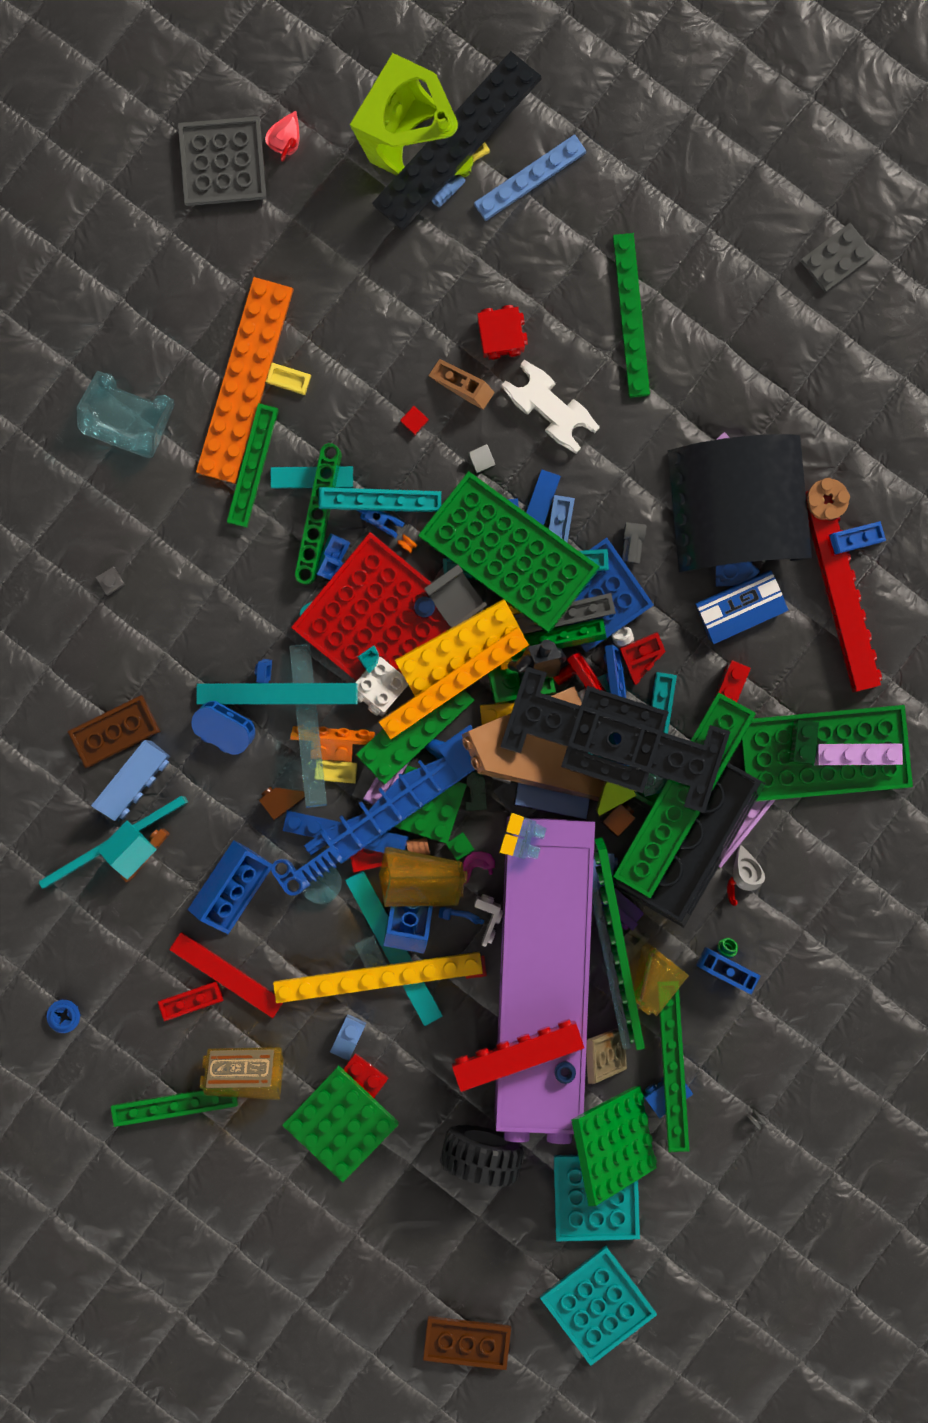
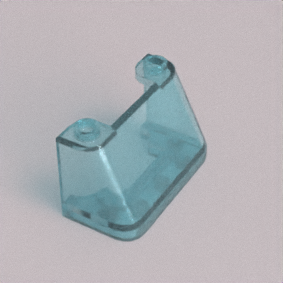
(122, 416)

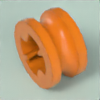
(407, 543)

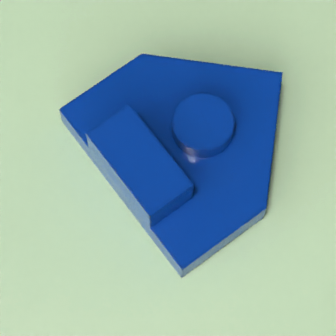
(735, 573)

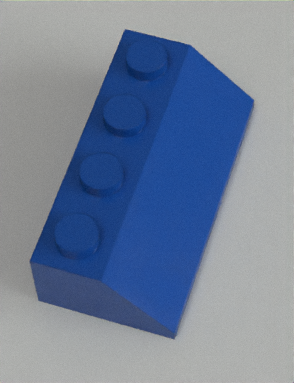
(230, 887)

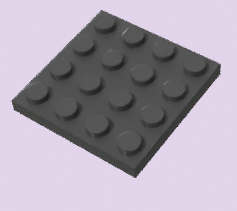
(222, 161)

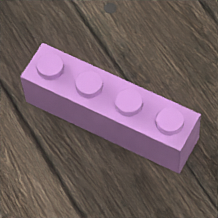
(859, 754)

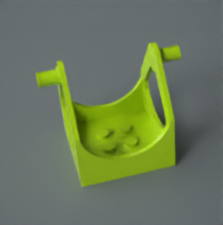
(396, 107)

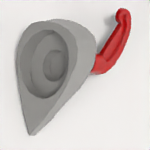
(746, 874)

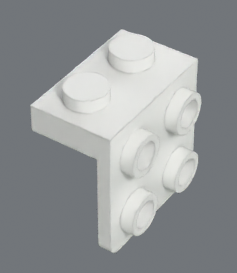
(380, 687)
(487, 904)

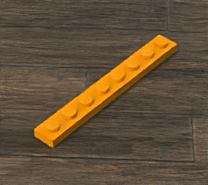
(453, 683)

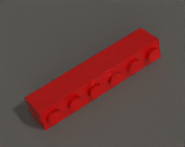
(518, 1055)

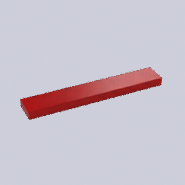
(226, 974)

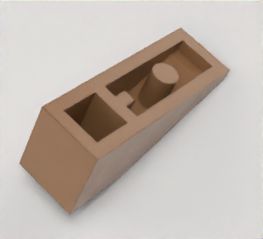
(462, 383)

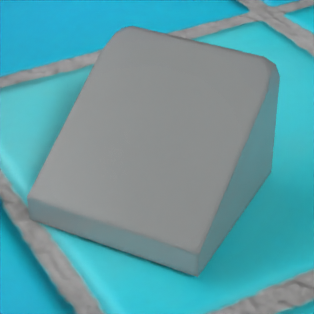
(481, 458)

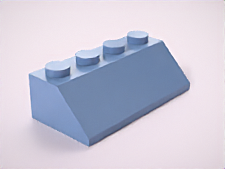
(131, 781)

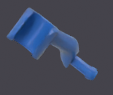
(446, 913)

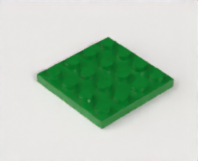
(340, 1124)

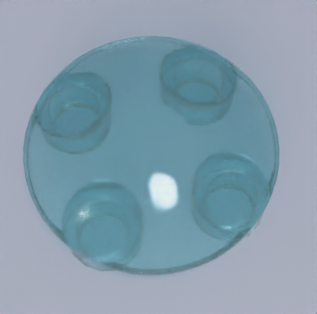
(325, 888)

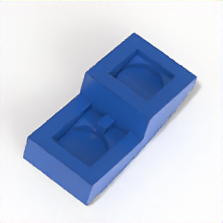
(332, 556)

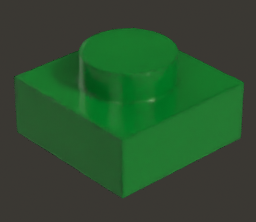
(460, 846)

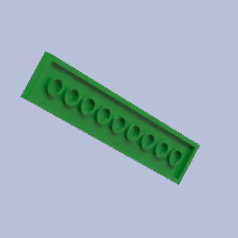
(669, 819)
(618, 944)

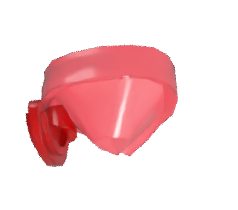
(284, 135)

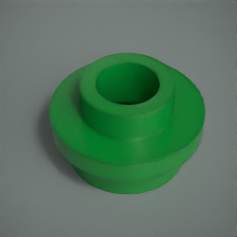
(727, 948)

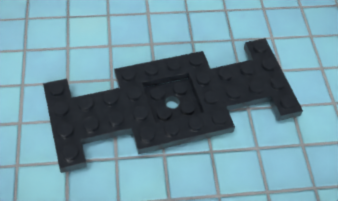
(642, 743)

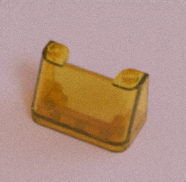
(656, 980)

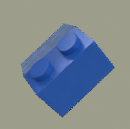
(408, 928)

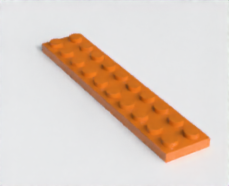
(244, 380)

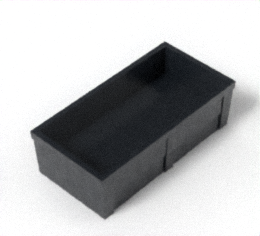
(702, 848)

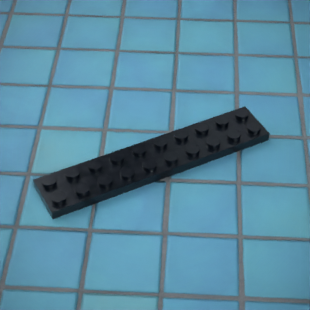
(444, 157)

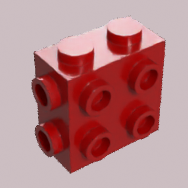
(501, 332)

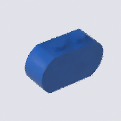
(223, 727)
(728, 970)

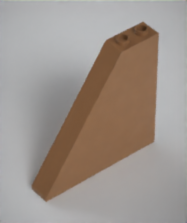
(536, 765)

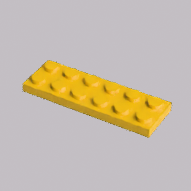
(455, 646)

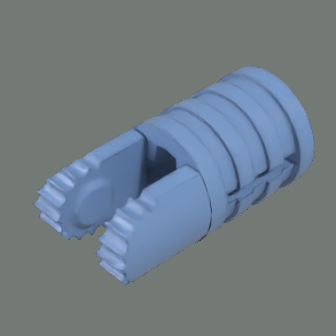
(448, 190)

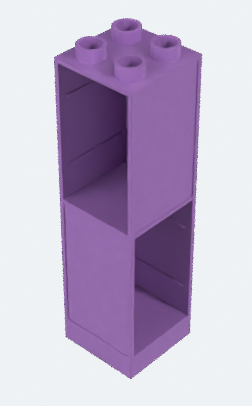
(545, 975)

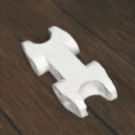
(539, 397)

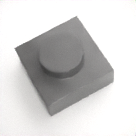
(110, 581)

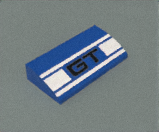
(741, 607)

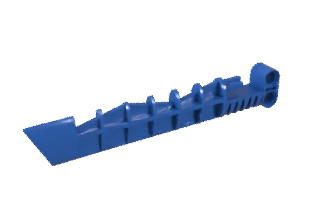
(400, 801)

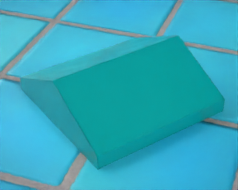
(126, 850)

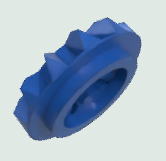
(54, 1018)

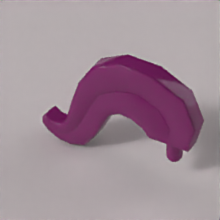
(478, 859)

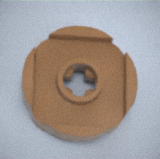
(816, 501)

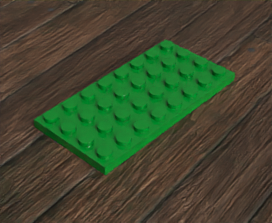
(509, 552)
(768, 748)

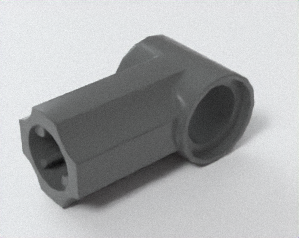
(634, 536)

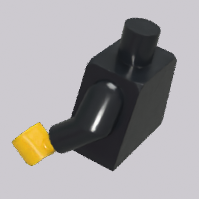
(541, 657)

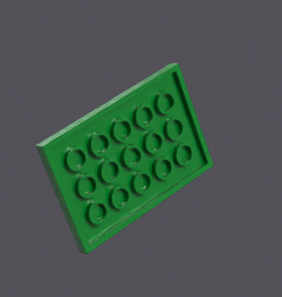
(614, 1145)

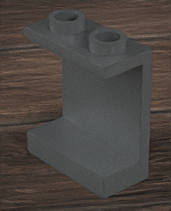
(455, 597)

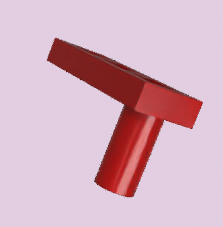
(579, 666)

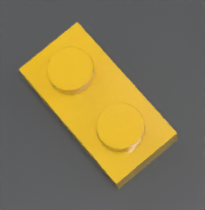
(491, 712)

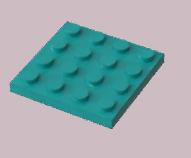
(576, 1221)
(598, 1305)

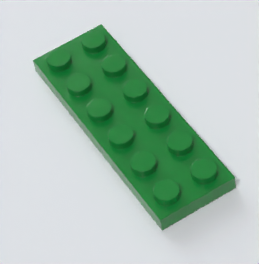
(388, 756)

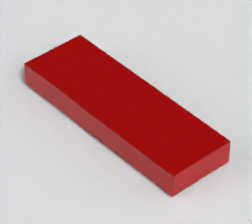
(190, 1001)

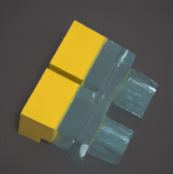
(521, 847)

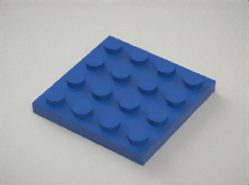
(626, 592)

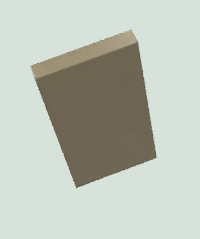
(605, 1056)

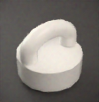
(623, 637)

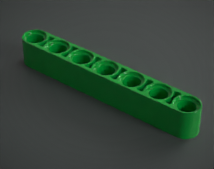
(321, 524)

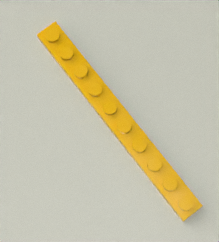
(377, 977)

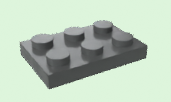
(837, 257)

